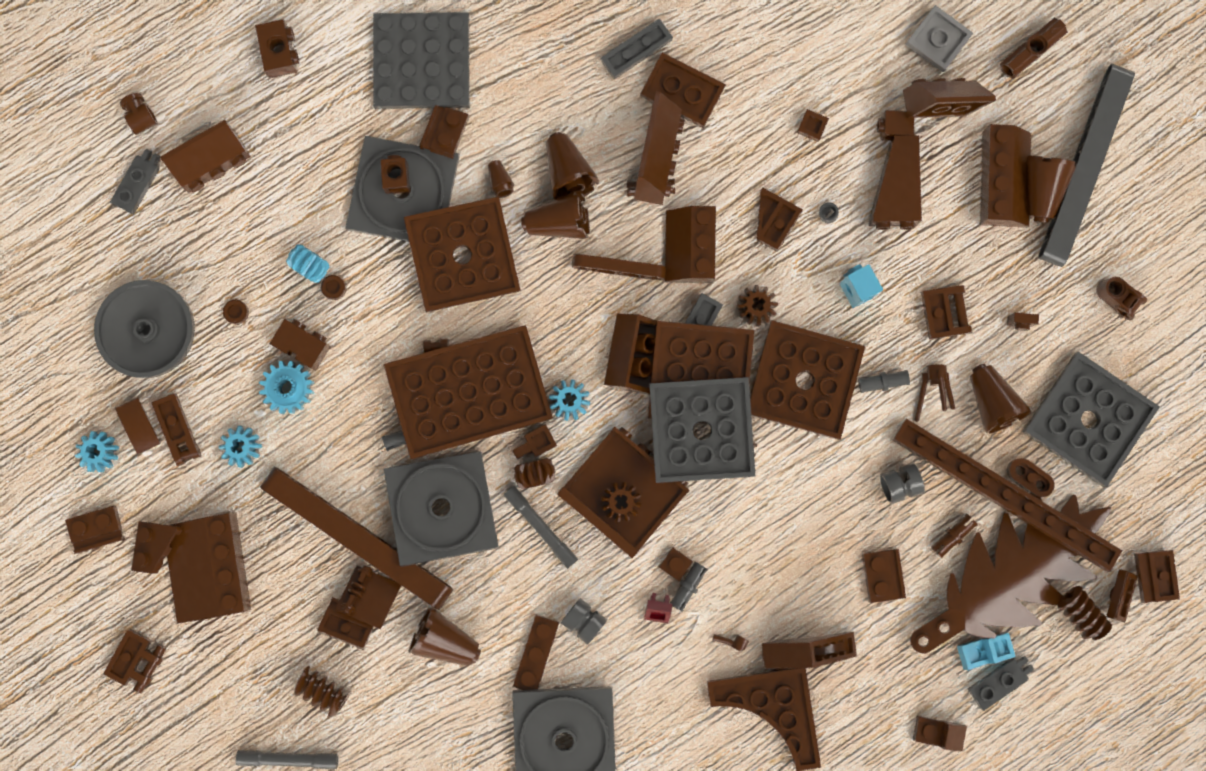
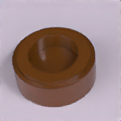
(333, 287)
(235, 312)

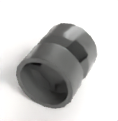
(902, 483)
(584, 621)

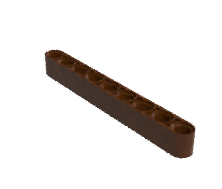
(355, 537)

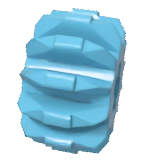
(307, 263)
(562, 397)
(231, 446)
(92, 459)

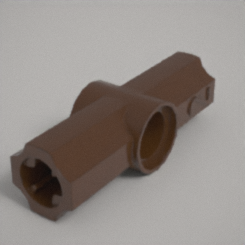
(1042, 40)

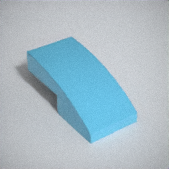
(986, 651)

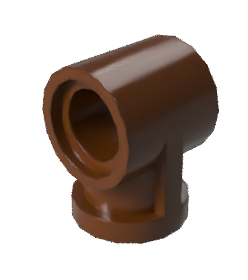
(137, 114)

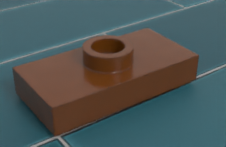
(1121, 596)

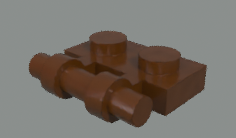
(129, 655)

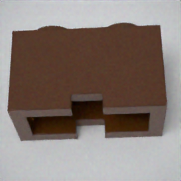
(293, 339)

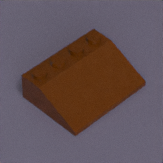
(208, 569)

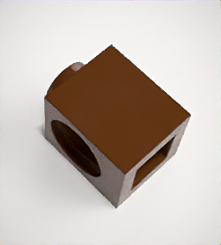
(893, 124)
(395, 185)

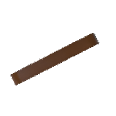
(619, 267)

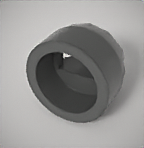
(825, 209)

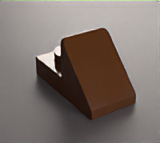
(940, 733)

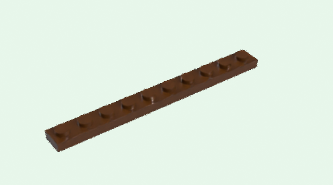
(1007, 495)

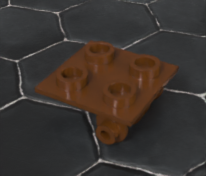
(368, 597)

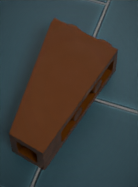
(899, 186)

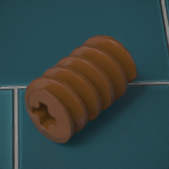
(1084, 614)
(320, 692)

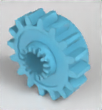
(275, 381)

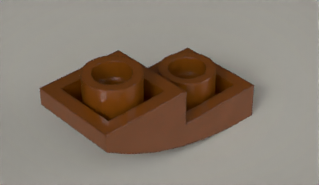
(137, 425)

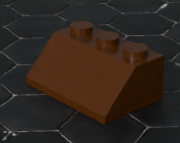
(945, 98)
(206, 157)
(690, 244)
(631, 353)

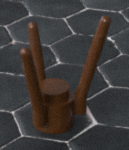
(937, 376)

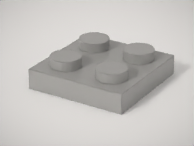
(939, 38)

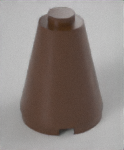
(568, 167)
(1047, 185)
(559, 218)
(996, 399)
(443, 641)

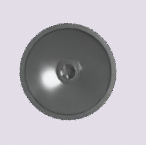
(144, 329)

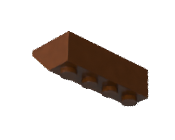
(658, 151)
(1005, 176)

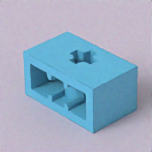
(860, 285)

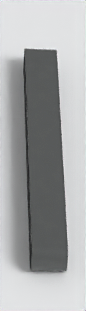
(1089, 159)

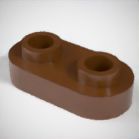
(1030, 476)

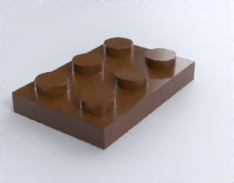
(685, 87)

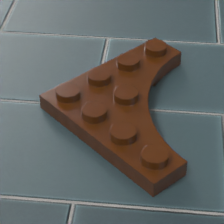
(779, 699)

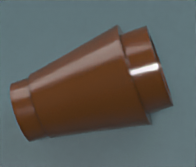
(500, 181)

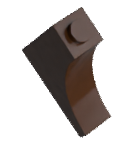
(809, 651)

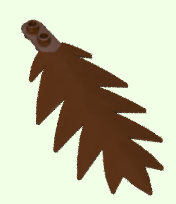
(1018, 573)

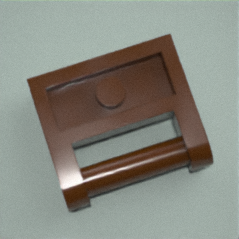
(939, 315)

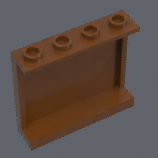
(618, 461)

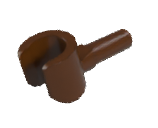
(739, 643)

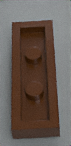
(536, 653)

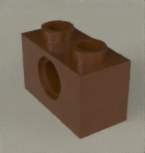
(269, 37)

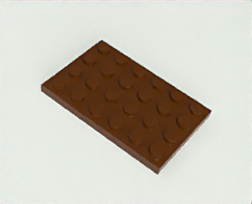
(468, 392)

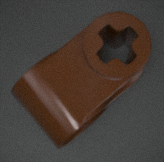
(1125, 299)

